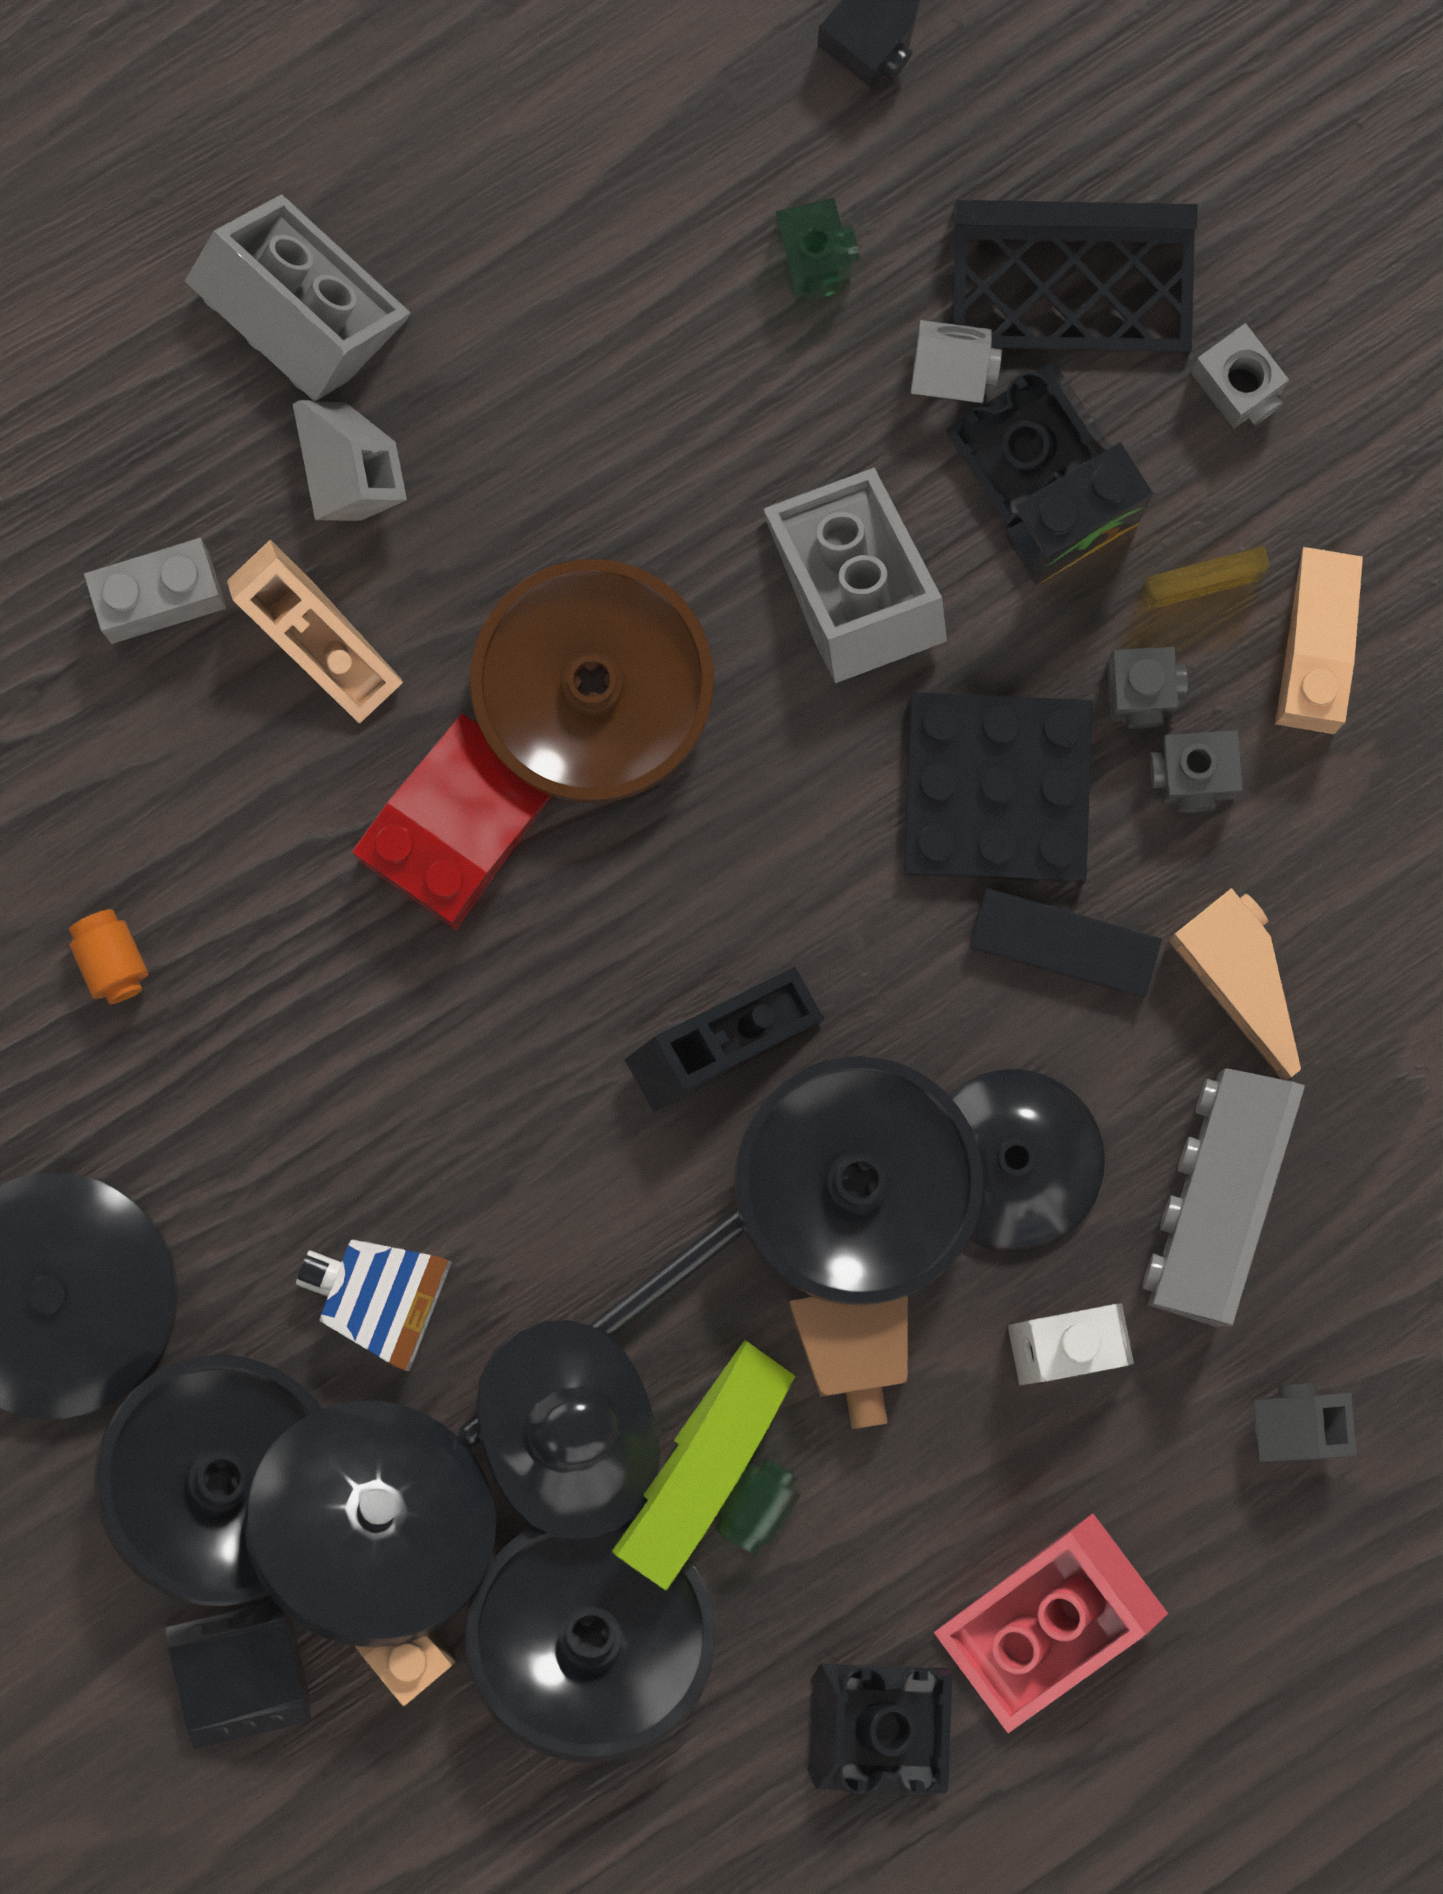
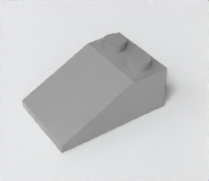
(857, 575)

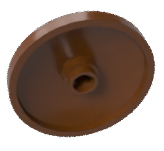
(592, 680)

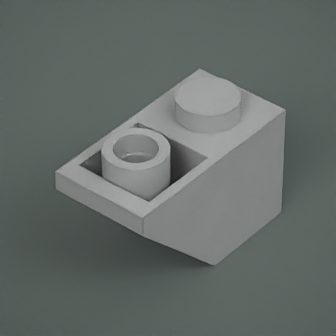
(347, 462)

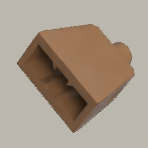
(855, 1351)

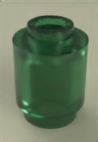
(758, 1505)

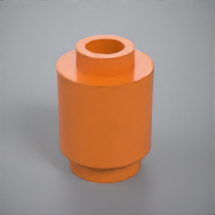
(107, 957)

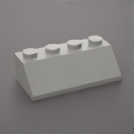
(1223, 1196)

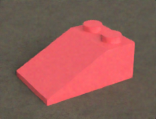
(1051, 1623)

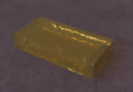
(1205, 578)

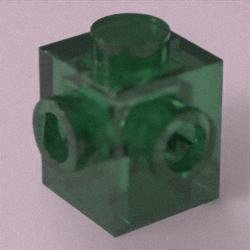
(815, 248)

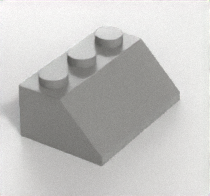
(295, 296)

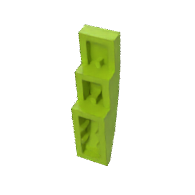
(705, 1465)

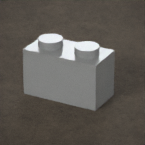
(155, 591)

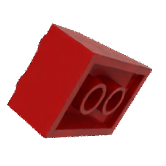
(450, 825)

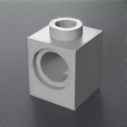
(1244, 352)
(954, 361)

